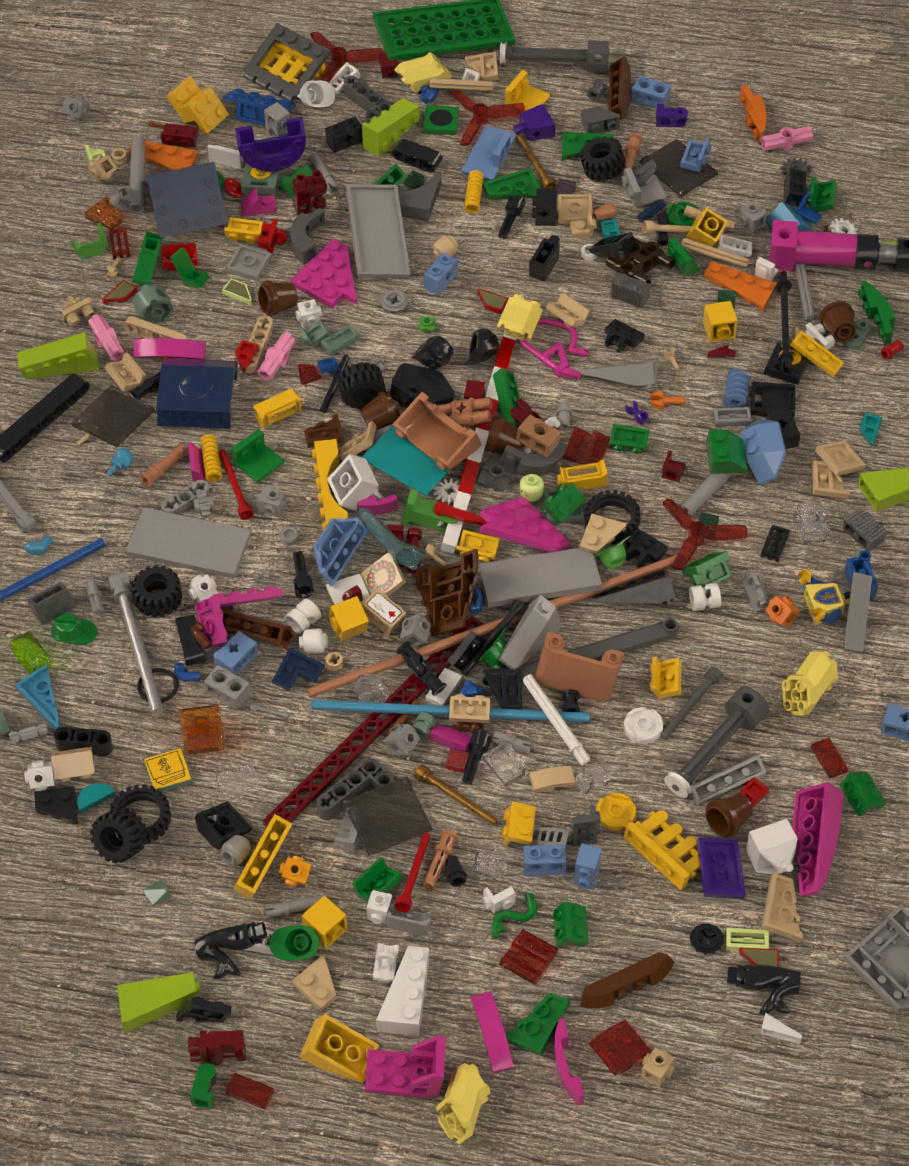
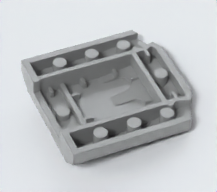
(884, 959)

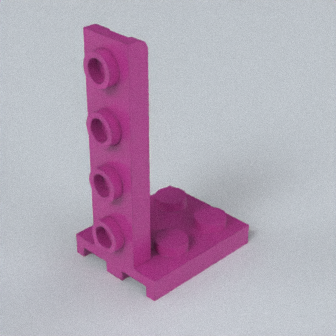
(211, 615)

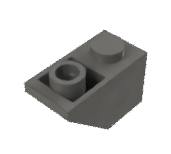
(599, 120)

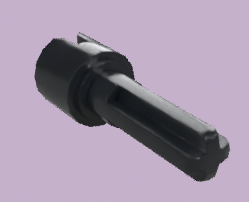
(513, 208)
(302, 582)
(479, 745)

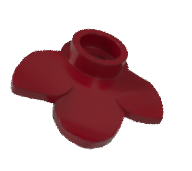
(522, 412)

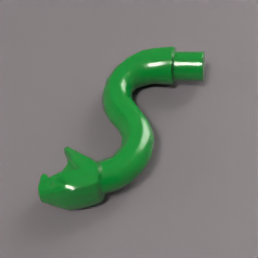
(496, 926)

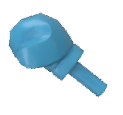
(121, 460)

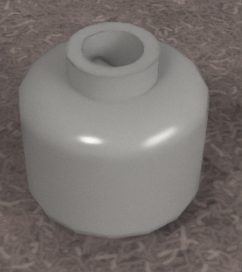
(236, 850)

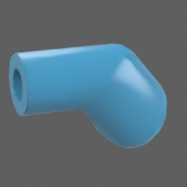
(39, 547)

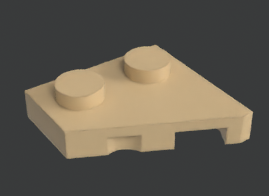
(484, 64)
(359, 442)
(826, 482)
(599, 533)
(316, 984)

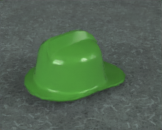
(613, 556)

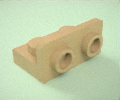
(469, 709)

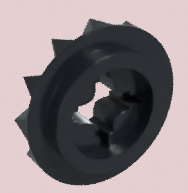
(709, 931)

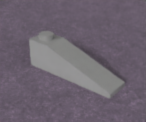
(637, 373)
(531, 632)

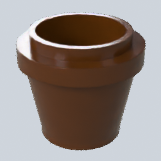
(276, 297)
(838, 321)
(380, 411)
(501, 435)
(728, 814)

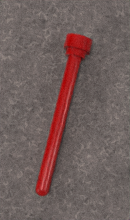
(244, 510)
(404, 901)

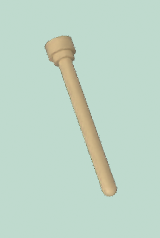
(650, 227)

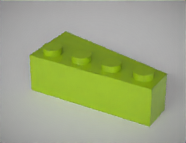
(389, 127)
(59, 357)

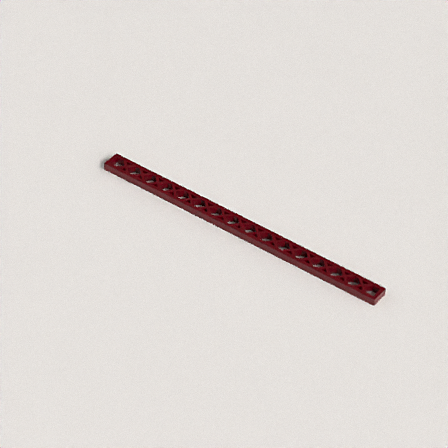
(368, 738)

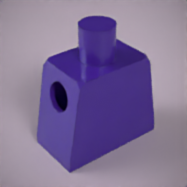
(535, 124)

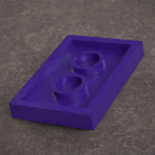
(721, 868)

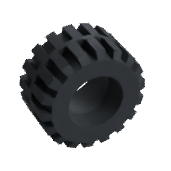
(602, 159)
(360, 384)
(158, 603)
(108, 843)

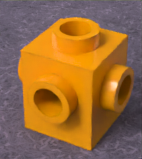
(293, 879)

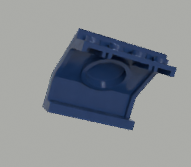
(196, 393)

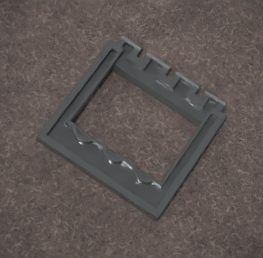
(295, 41)

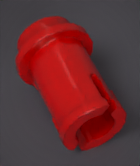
(889, 351)

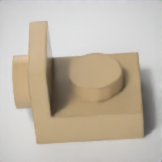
(583, 228)

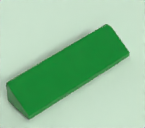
(507, 393)

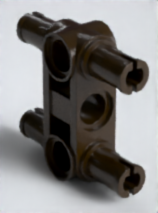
(641, 261)

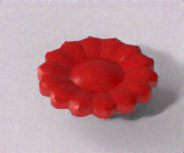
(233, 187)

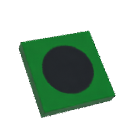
(441, 120)

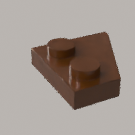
(324, 431)

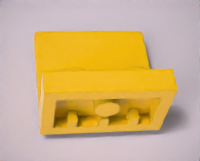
(521, 92)

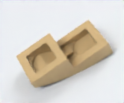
(549, 778)

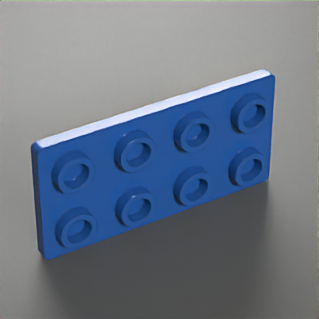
(252, 105)

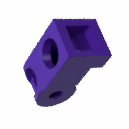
(671, 116)

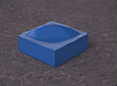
(327, 365)

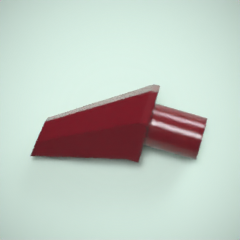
(722, 352)

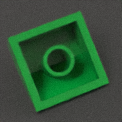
(725, 452)

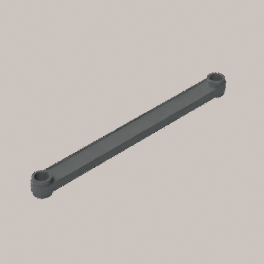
(624, 642)

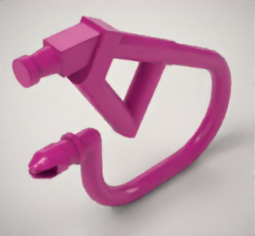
(563, 369)

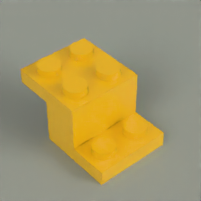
(197, 104)

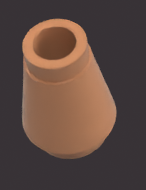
(605, 212)

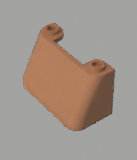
(436, 433)
(574, 672)

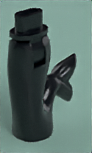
(233, 938)
(765, 976)

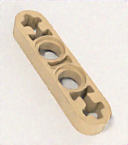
(149, 330)
(258, 330)

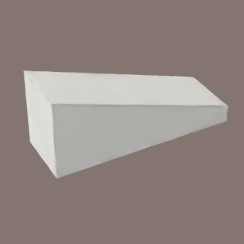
(776, 1029)

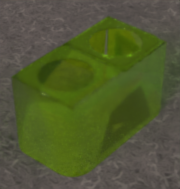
(30, 652)

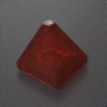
(308, 373)

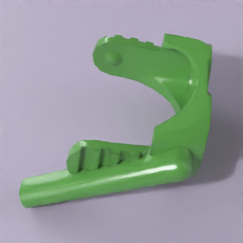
(94, 248)

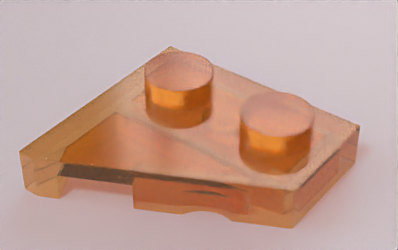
(105, 214)

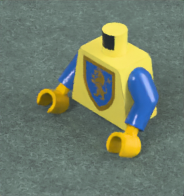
(823, 599)

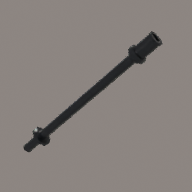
(786, 357)

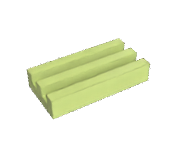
(734, 944)

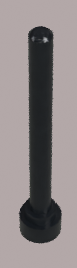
(516, 608)

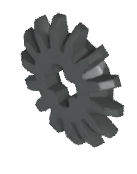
(796, 163)

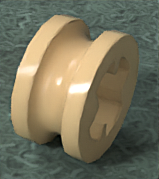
(119, 152)
(334, 656)

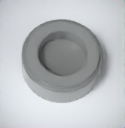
(289, 536)

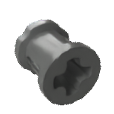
(595, 92)

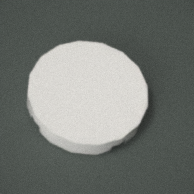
(643, 725)

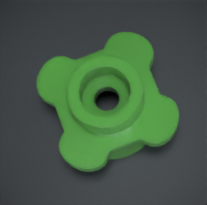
(426, 324)

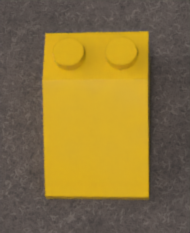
(337, 1048)

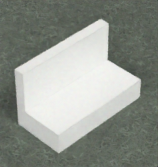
(225, 156)

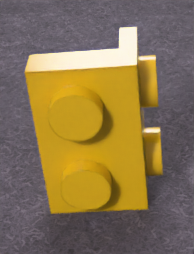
(243, 230)
(486, 545)
(666, 677)
(519, 823)

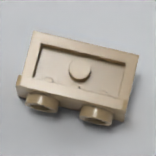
(568, 310)
(126, 373)

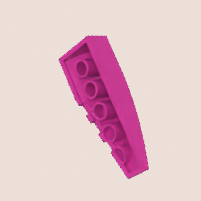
(817, 829)

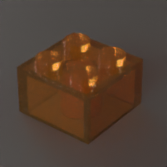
(201, 729)

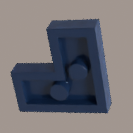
(294, 665)

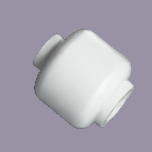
(313, 641)

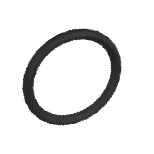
(176, 685)

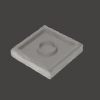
(248, 262)

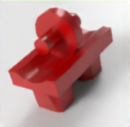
(274, 236)

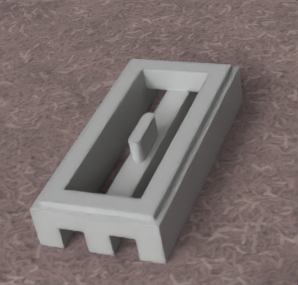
(730, 418)

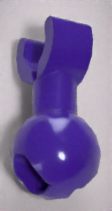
(640, 415)

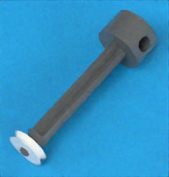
(561, 55)
(744, 710)

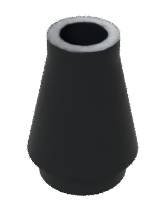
(455, 873)

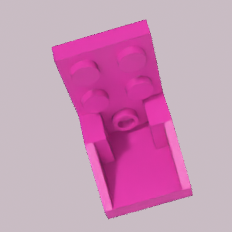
(407, 1073)

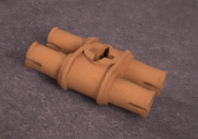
(465, 412)

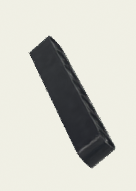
(41, 415)

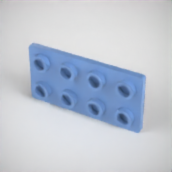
(489, 152)

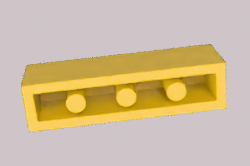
(262, 856)

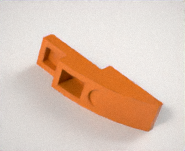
(755, 112)

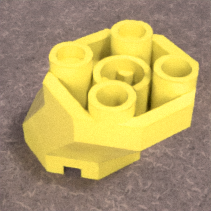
(420, 70)
(520, 317)
(809, 683)
(462, 1102)

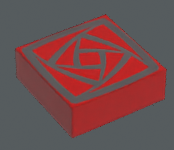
(457, 760)

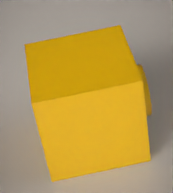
(707, 228)
(720, 321)
(348, 618)
(326, 920)

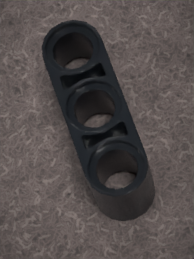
(417, 155)
(191, 648)
(92, 738)

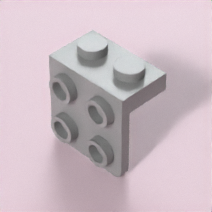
(642, 195)

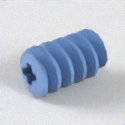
(736, 388)

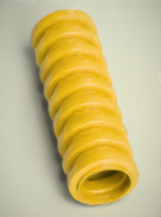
(473, 191)
(211, 458)

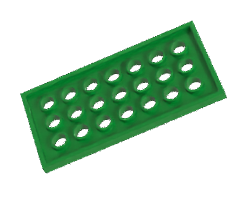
(436, 34)

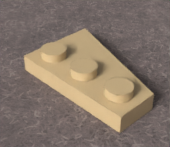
(780, 908)

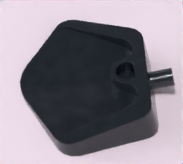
(413, 379)

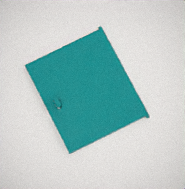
(404, 462)

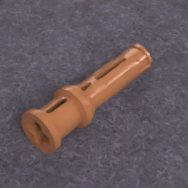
(632, 150)
(157, 469)
(442, 853)

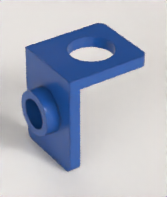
(806, 212)

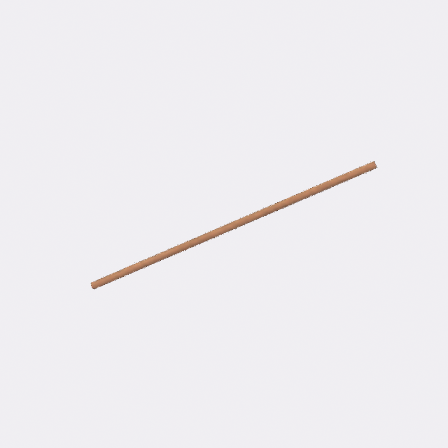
(485, 629)

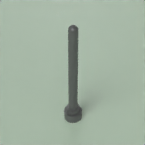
(713, 676)

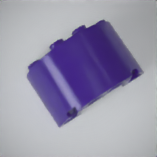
(275, 152)

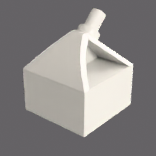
(353, 482)
(772, 848)

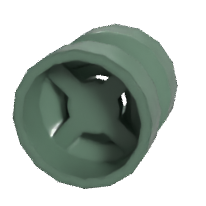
(424, 724)

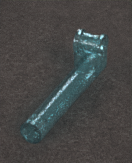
(401, 552)

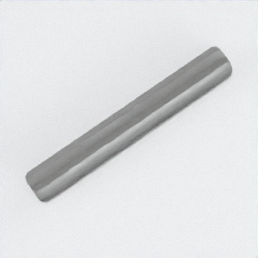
(804, 291)

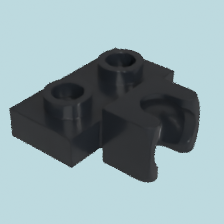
(622, 335)
(643, 547)

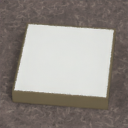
(336, 592)

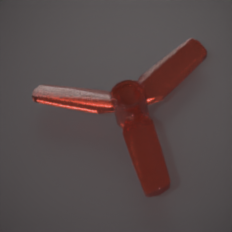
(340, 56)
(481, 113)
(698, 533)

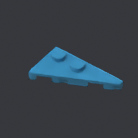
(38, 692)

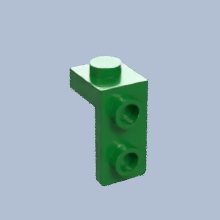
(187, 271)

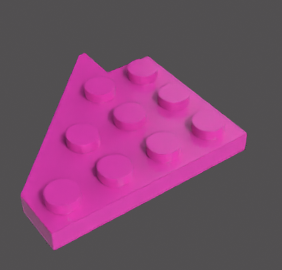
(328, 275)
(524, 524)

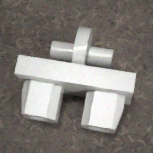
(816, 333)
(385, 963)

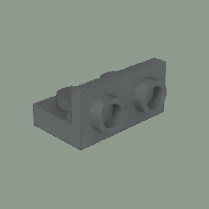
(586, 828)

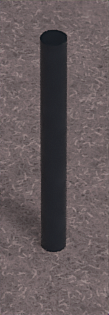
(331, 391)

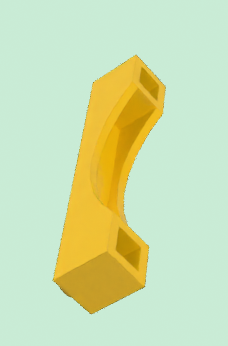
(327, 461)

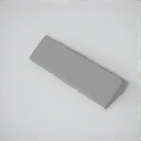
(857, 612)
(727, 779)

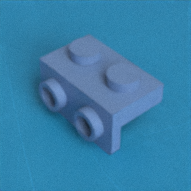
(695, 155)

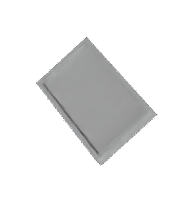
(377, 231)
(188, 542)
(540, 574)

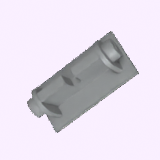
(756, 592)

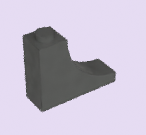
(420, 201)

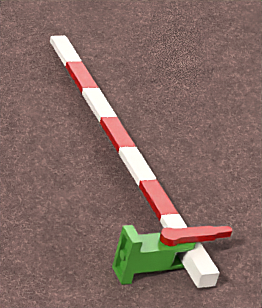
(439, 514)

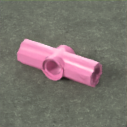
(786, 138)
(106, 337)
(276, 357)

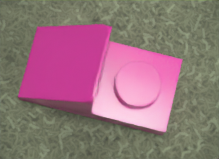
(257, 205)

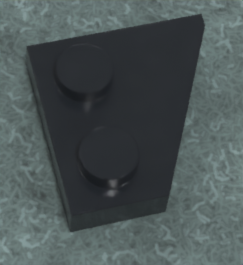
(466, 650)
(506, 686)
(57, 803)
(204, 1010)

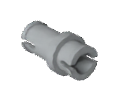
(564, 414)

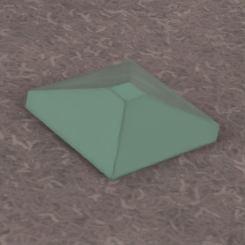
(157, 892)

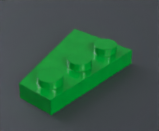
(575, 141)
(517, 183)
(538, 1027)

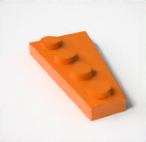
(169, 156)
(750, 287)

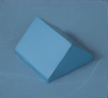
(787, 213)

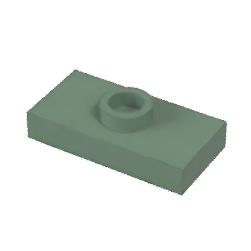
(340, 340)

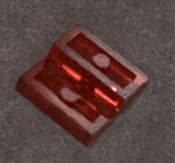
(586, 447)
(528, 957)
(619, 1047)

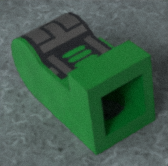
(201, 1090)

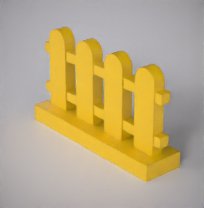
(288, 56)
(656, 851)

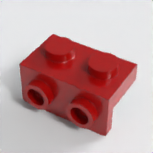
(169, 250)

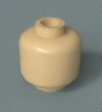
(446, 245)

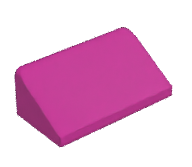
(196, 462)
(450, 737)

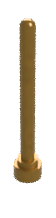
(547, 182)
(424, 774)

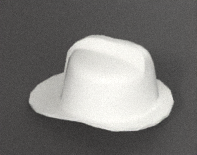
(317, 93)

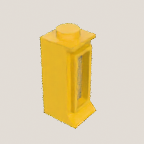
(277, 408)
(584, 476)

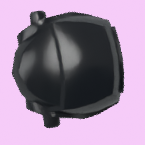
(482, 346)
(434, 352)

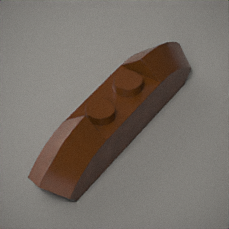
(620, 87)
(257, 627)
(634, 977)

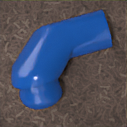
(479, 598)
(184, 675)

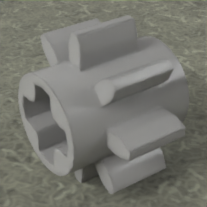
(203, 504)

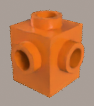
(782, 610)

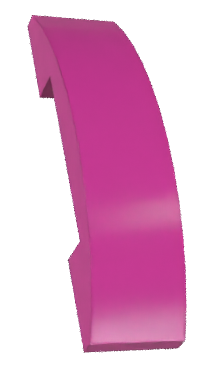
(169, 348)
(492, 1032)
(573, 1084)

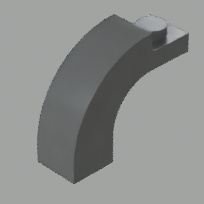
(302, 226)
(532, 463)

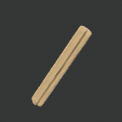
(461, 84)
(715, 253)

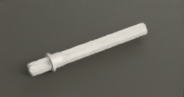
(557, 721)

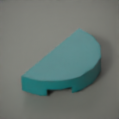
(94, 795)

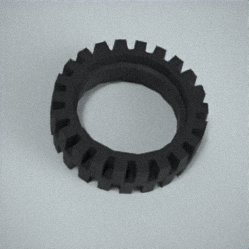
(618, 500)
(151, 795)

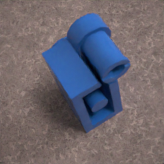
(863, 566)

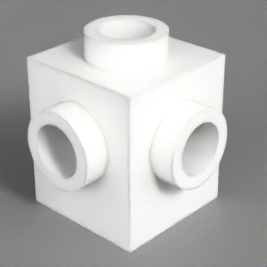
(308, 313)
(202, 588)
(39, 768)

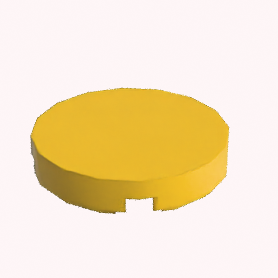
(616, 811)

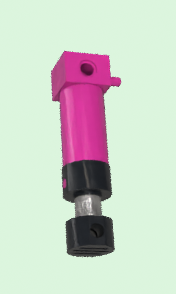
(833, 249)

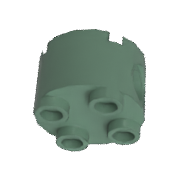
(152, 304)

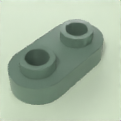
(862, 332)

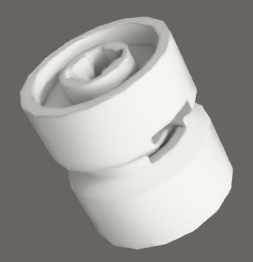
(698, 598)
(303, 616)

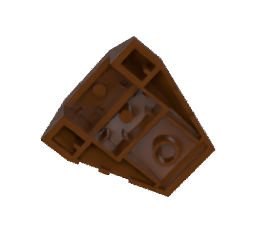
(448, 592)

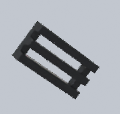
(771, 554)

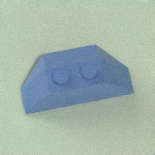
(764, 449)
(337, 546)

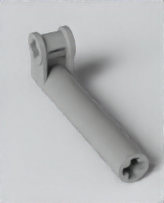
(133, 197)
(704, 492)

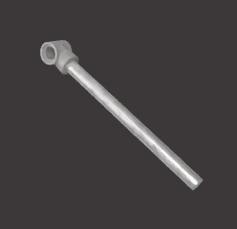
(122, 594)

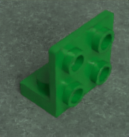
(255, 457)

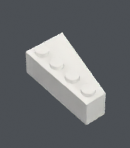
(405, 999)

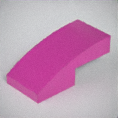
(381, 506)

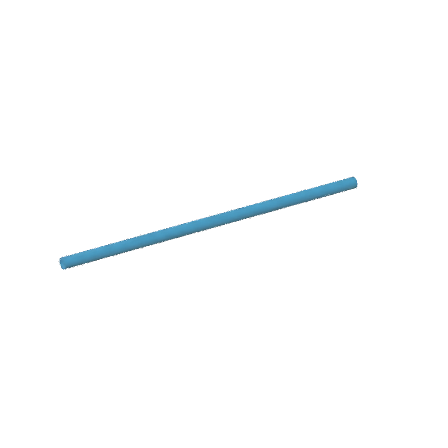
(440, 710)

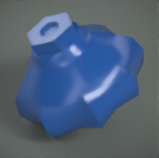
(428, 94)
(471, 689)

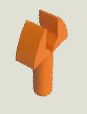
(662, 400)

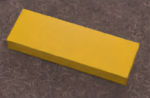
(817, 353)

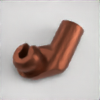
(199, 636)

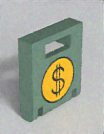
(254, 175)

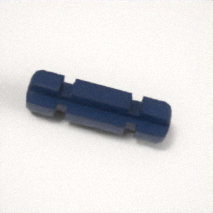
(651, 210)

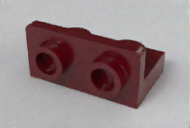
(180, 135)

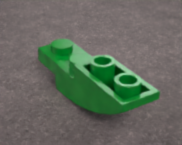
(147, 259)
(878, 309)

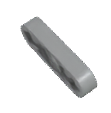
(189, 491)

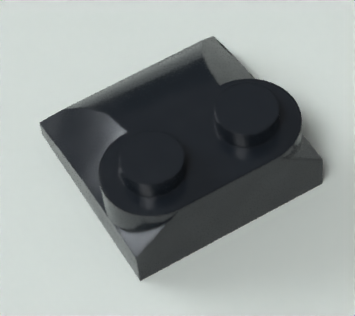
(614, 246)
(221, 824)

